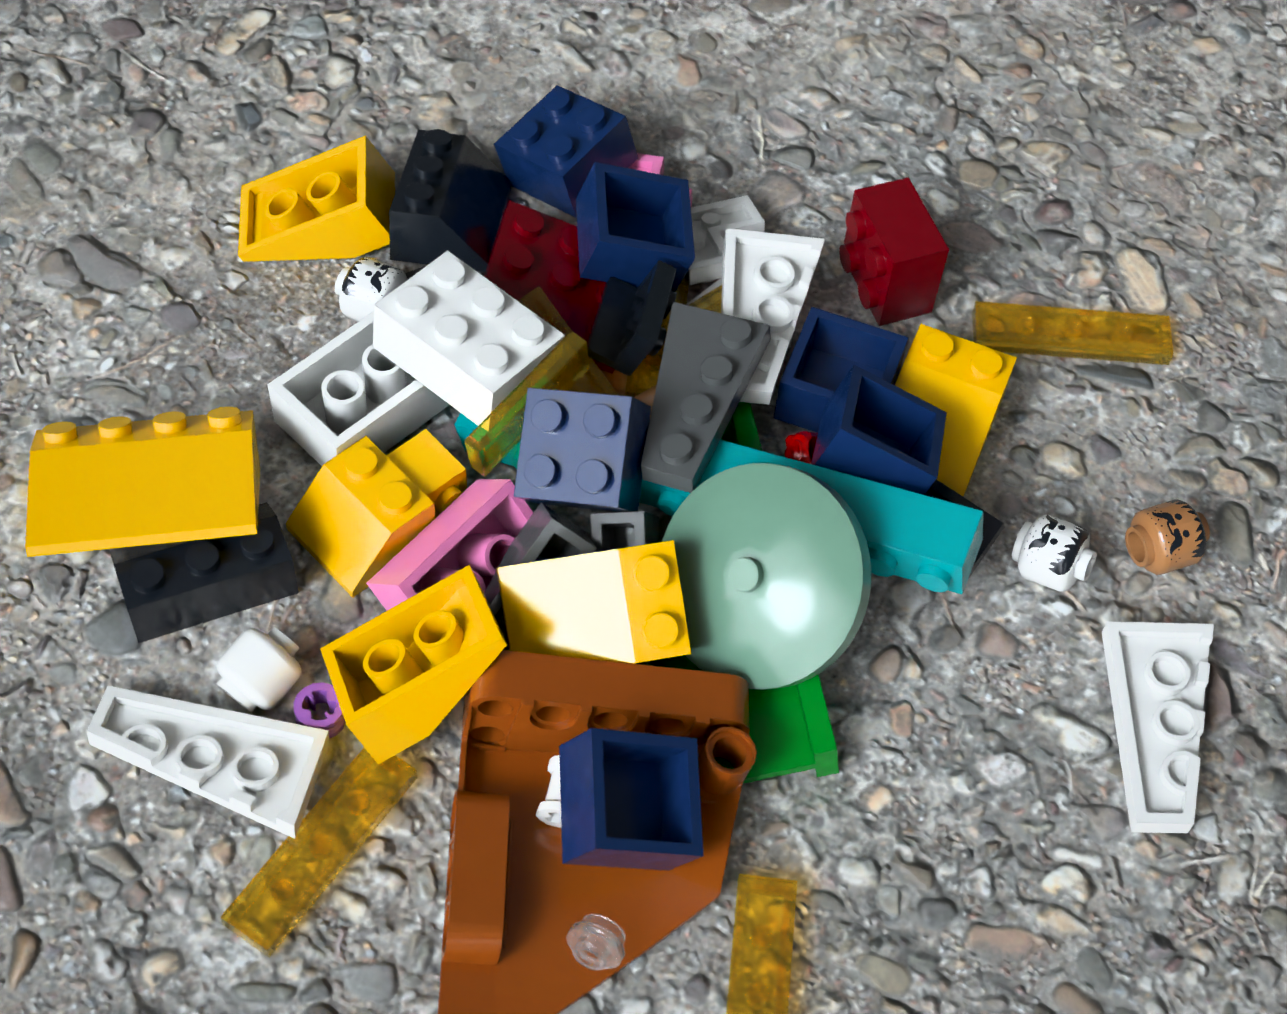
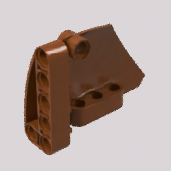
(505, 870)

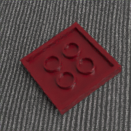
(544, 253)

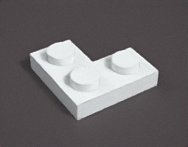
(709, 230)

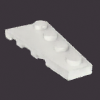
(767, 283)
(1158, 713)
(224, 755)

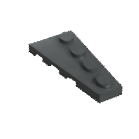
(698, 388)

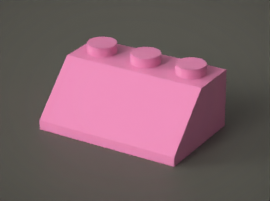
(468, 532)

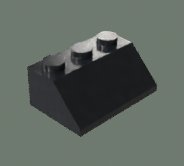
(447, 202)
(204, 579)

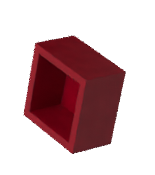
(893, 251)

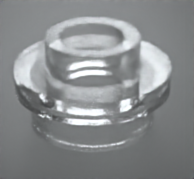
(597, 942)

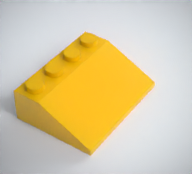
(142, 482)

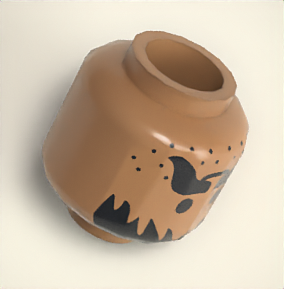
(1167, 537)

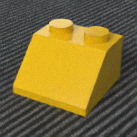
(359, 514)

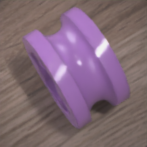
(315, 694)

